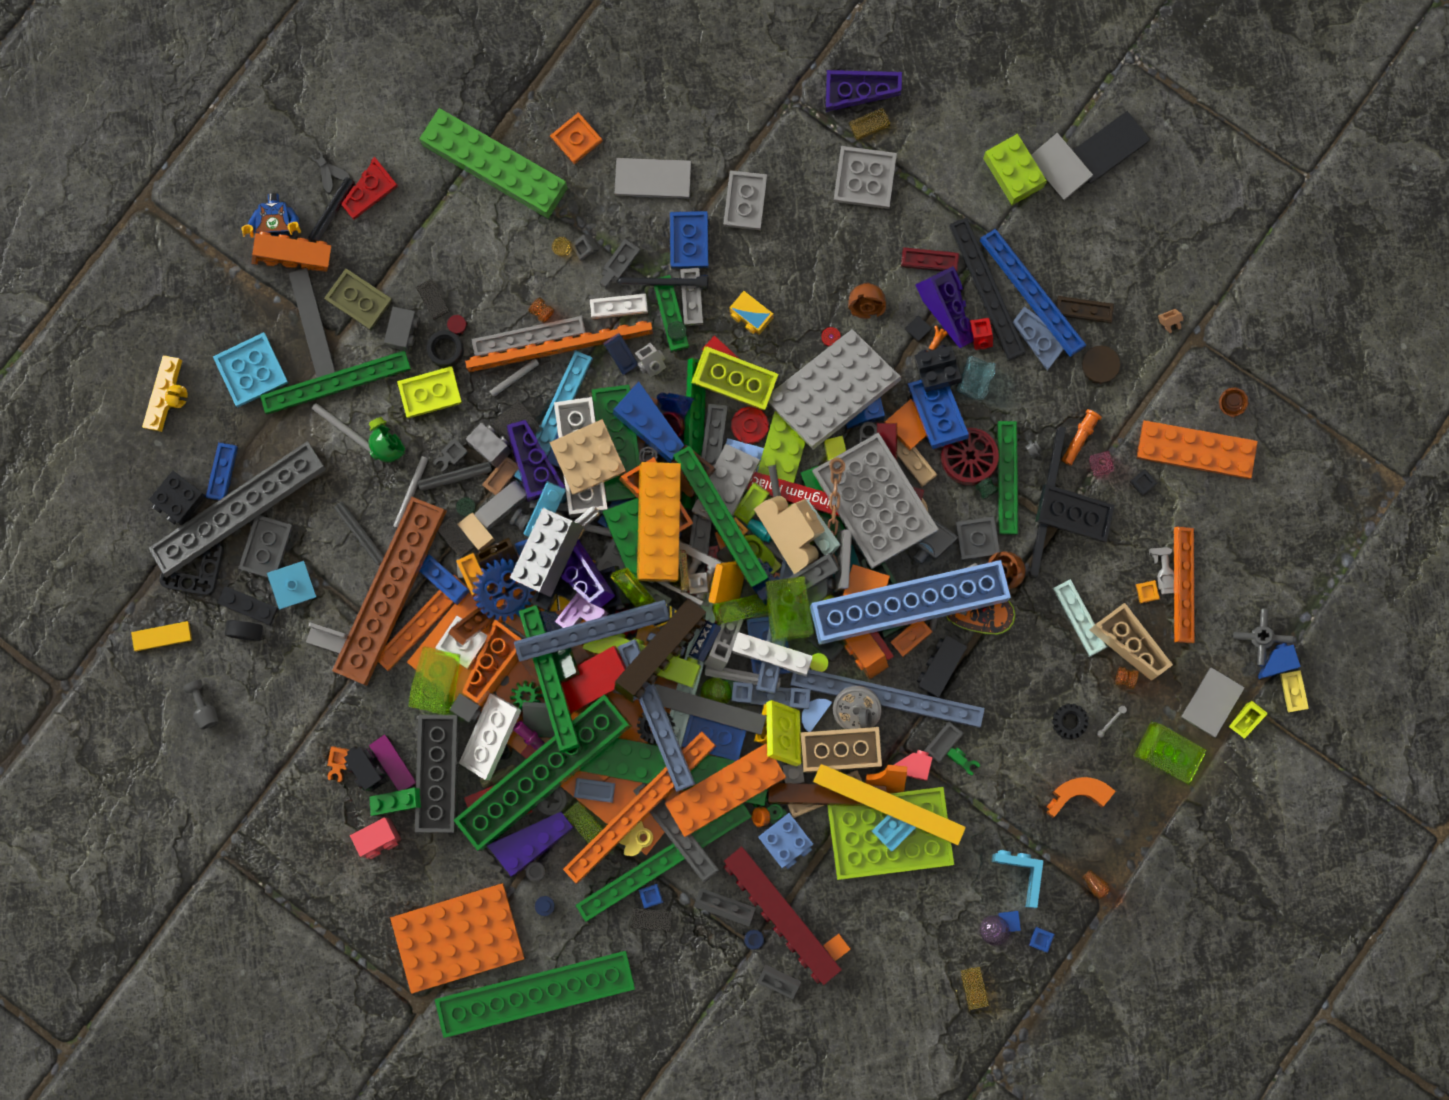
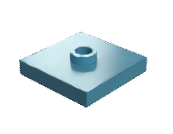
(291, 585)

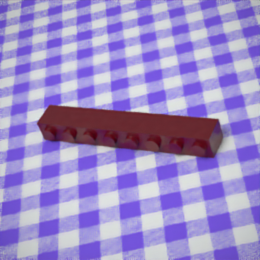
(782, 915)

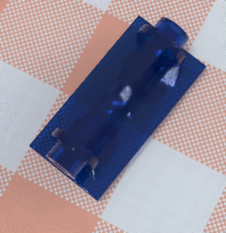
(675, 403)

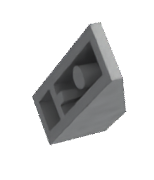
(723, 645)

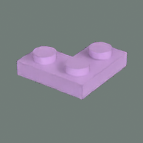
(577, 610)

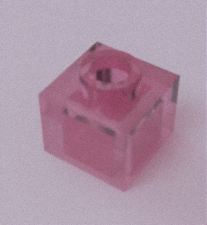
(1099, 469)

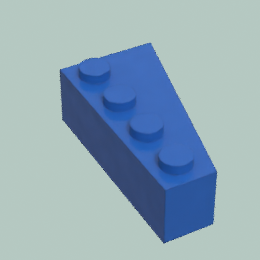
(648, 423)

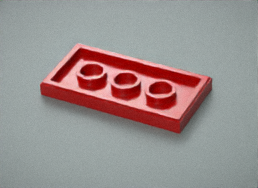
(595, 679)

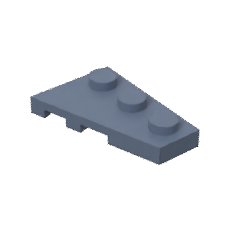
(1038, 337)

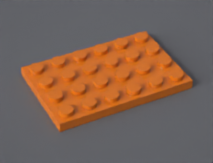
(457, 938)

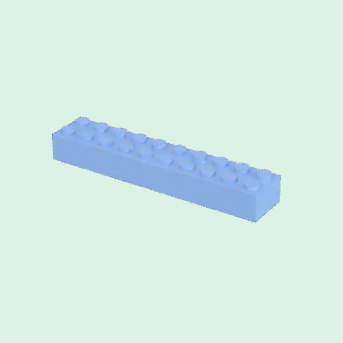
(910, 602)

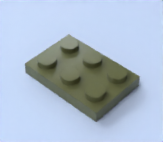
(358, 299)

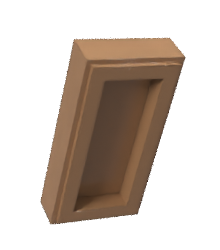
(501, 476)

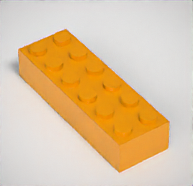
(658, 522)

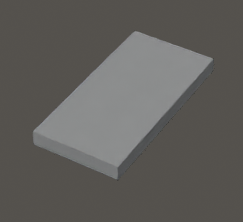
(652, 178)

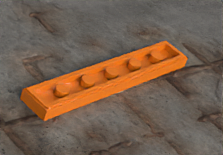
(1183, 585)
(415, 629)

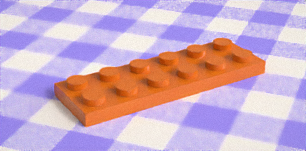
(1197, 449)
(725, 790)

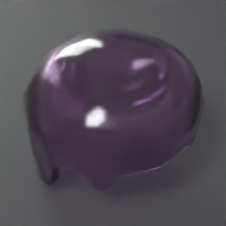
(995, 930)

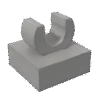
(699, 583)

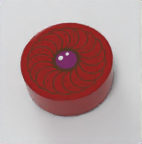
(830, 336)

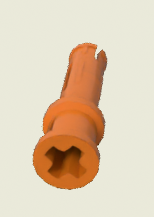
(1084, 430)

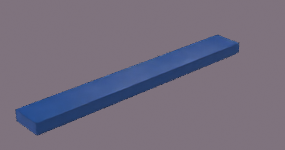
(1032, 292)

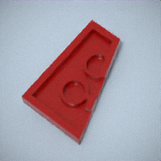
(371, 188)

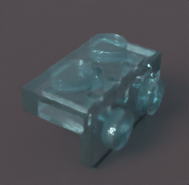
(976, 378)

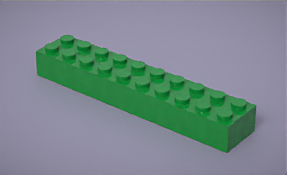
(541, 775)

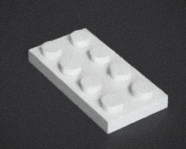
(490, 736)

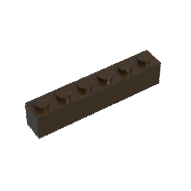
(660, 651)

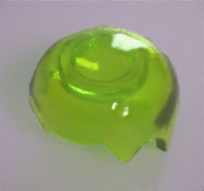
(716, 690)

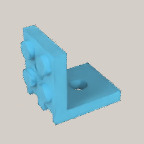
(1024, 860)

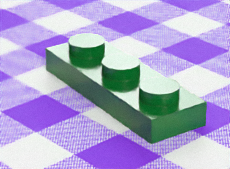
(395, 802)

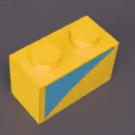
(751, 313)

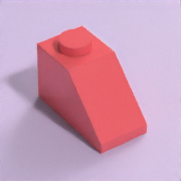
(917, 765)

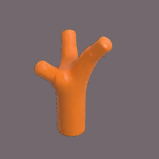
(939, 335)

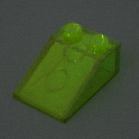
(788, 609)
(435, 681)
(1170, 752)

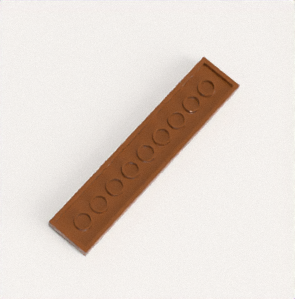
(389, 591)

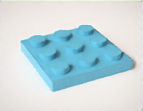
(250, 369)

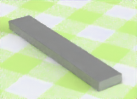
(530, 335)

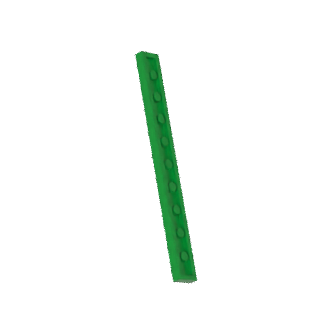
(657, 865)

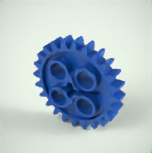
(511, 604)

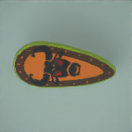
(986, 620)

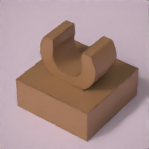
(1170, 318)

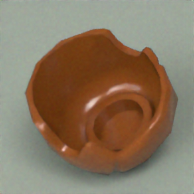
(1233, 402)

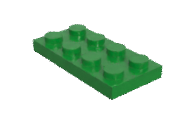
(623, 526)

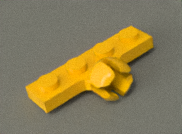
(164, 394)

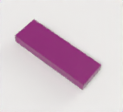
(392, 763)

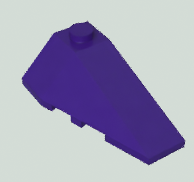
(944, 300)

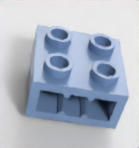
(786, 841)

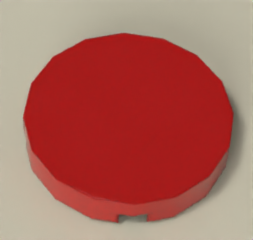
(749, 425)

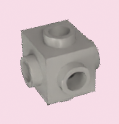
(650, 360)

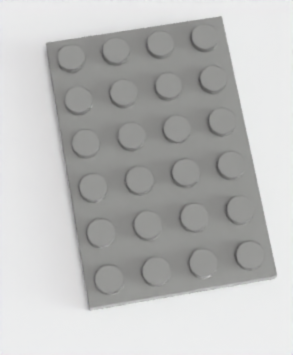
(833, 389)
(877, 501)

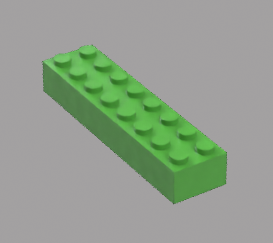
(493, 163)

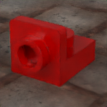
(982, 333)

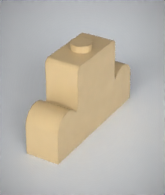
(791, 530)

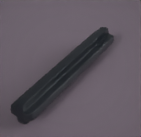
(331, 210)

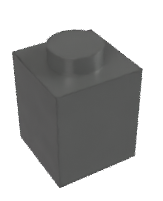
(466, 709)

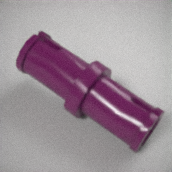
(530, 737)

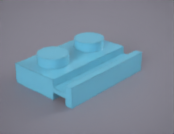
(892, 831)

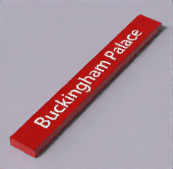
(794, 492)

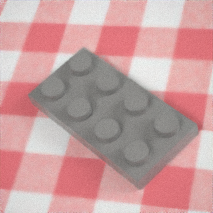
(730, 478)

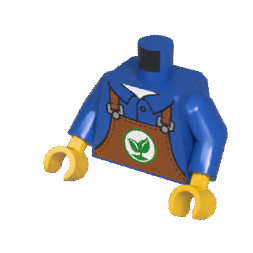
(273, 218)

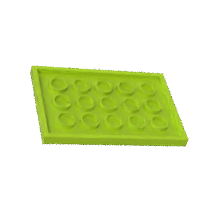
(863, 854)

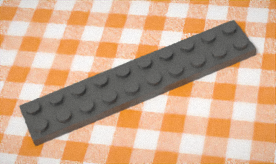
(237, 509)

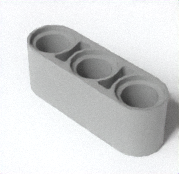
(501, 505)

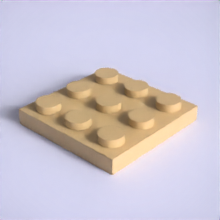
(587, 457)

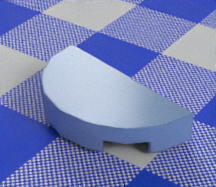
(816, 710)

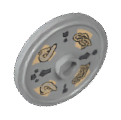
(851, 701)

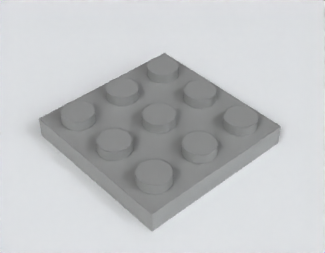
(865, 177)

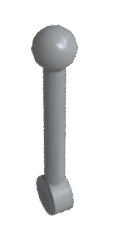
(1121, 710)

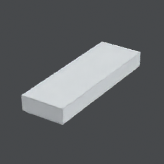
(618, 306)

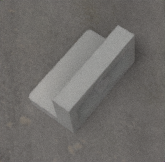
(326, 638)

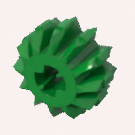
(525, 689)

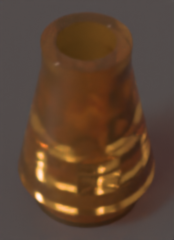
(1097, 885)

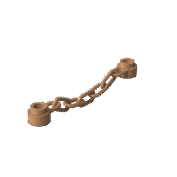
(837, 471)

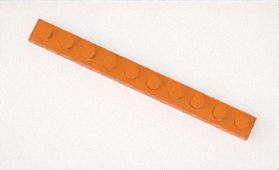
(551, 347)
(635, 812)

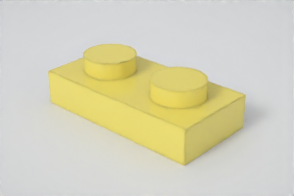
(1294, 691)

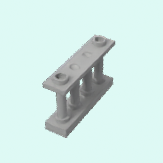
(697, 558)

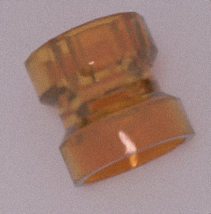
(541, 310)
(1123, 674)

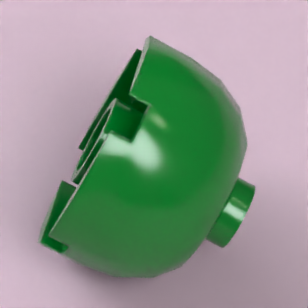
(384, 445)

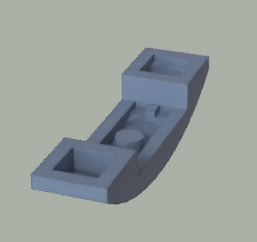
(792, 697)

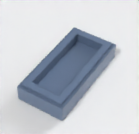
(594, 790)

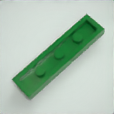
(670, 312)

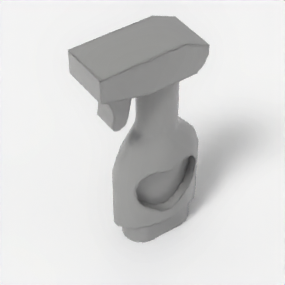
(1166, 574)

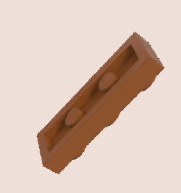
(470, 626)

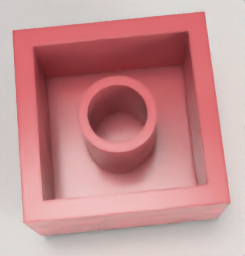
(375, 838)

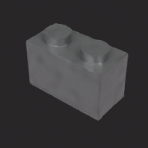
(489, 445)

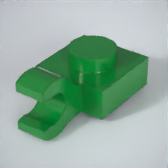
(959, 758)

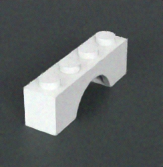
(772, 653)

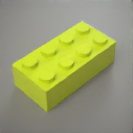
(734, 378)

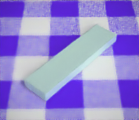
(1079, 617)

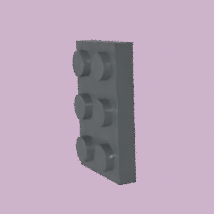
(265, 546)

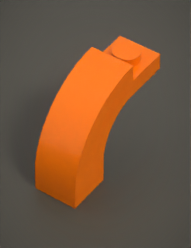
(1084, 786)

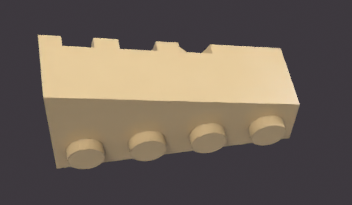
(1132, 642)

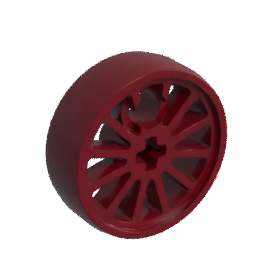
(987, 441)

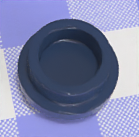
(544, 906)

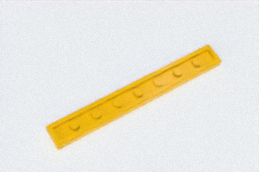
(889, 804)

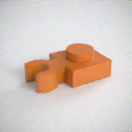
(337, 761)

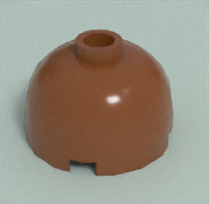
(866, 301)
(1013, 567)

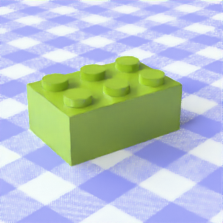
(1014, 169)

